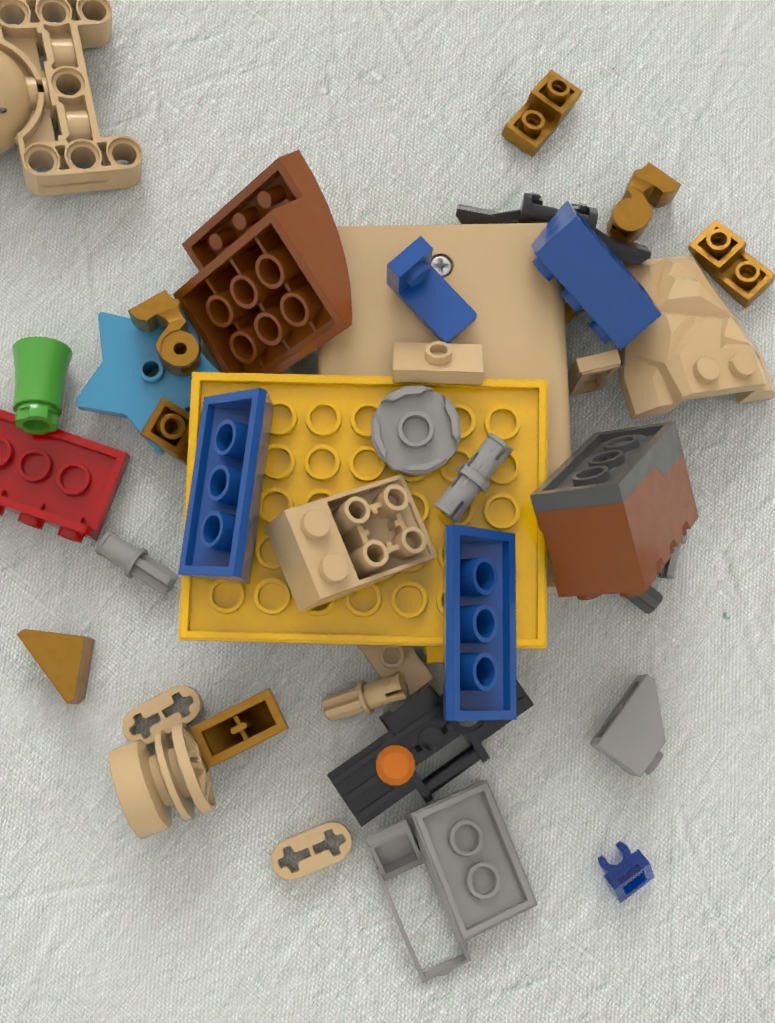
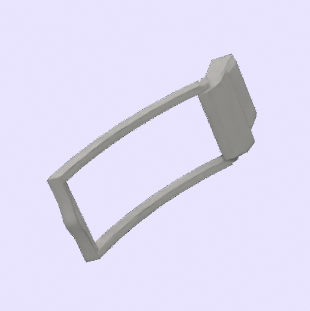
(395, 853)

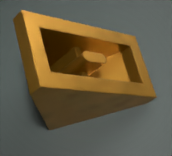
(63, 659)
(239, 728)

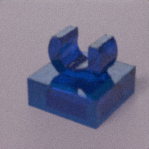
(628, 875)

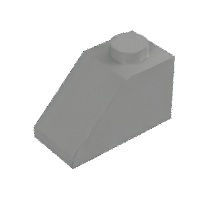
(634, 729)

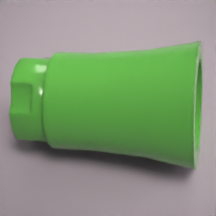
(39, 382)

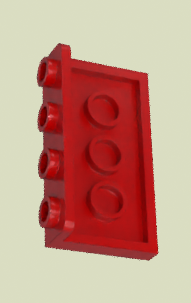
(58, 479)

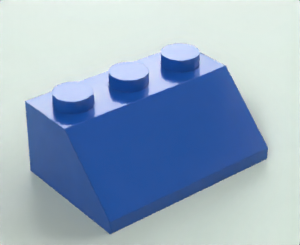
(593, 278)

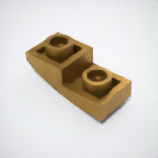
(542, 113)
(725, 260)
(169, 429)

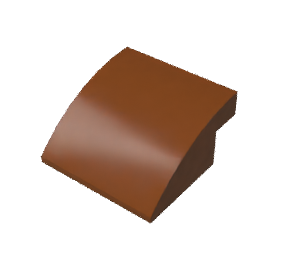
(269, 273)

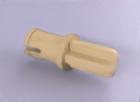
(365, 697)

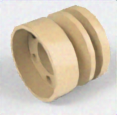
(153, 783)

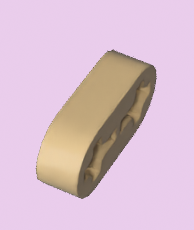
(159, 705)
(316, 860)

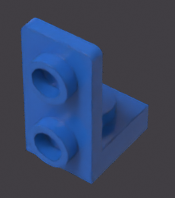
(428, 292)

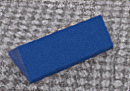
(227, 486)
(479, 624)

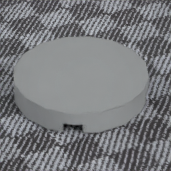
(415, 430)

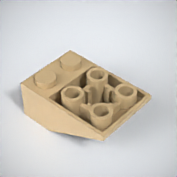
(349, 541)

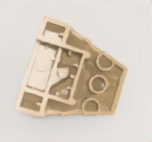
(692, 347)

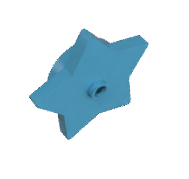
(121, 381)

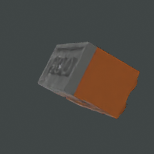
(616, 511)

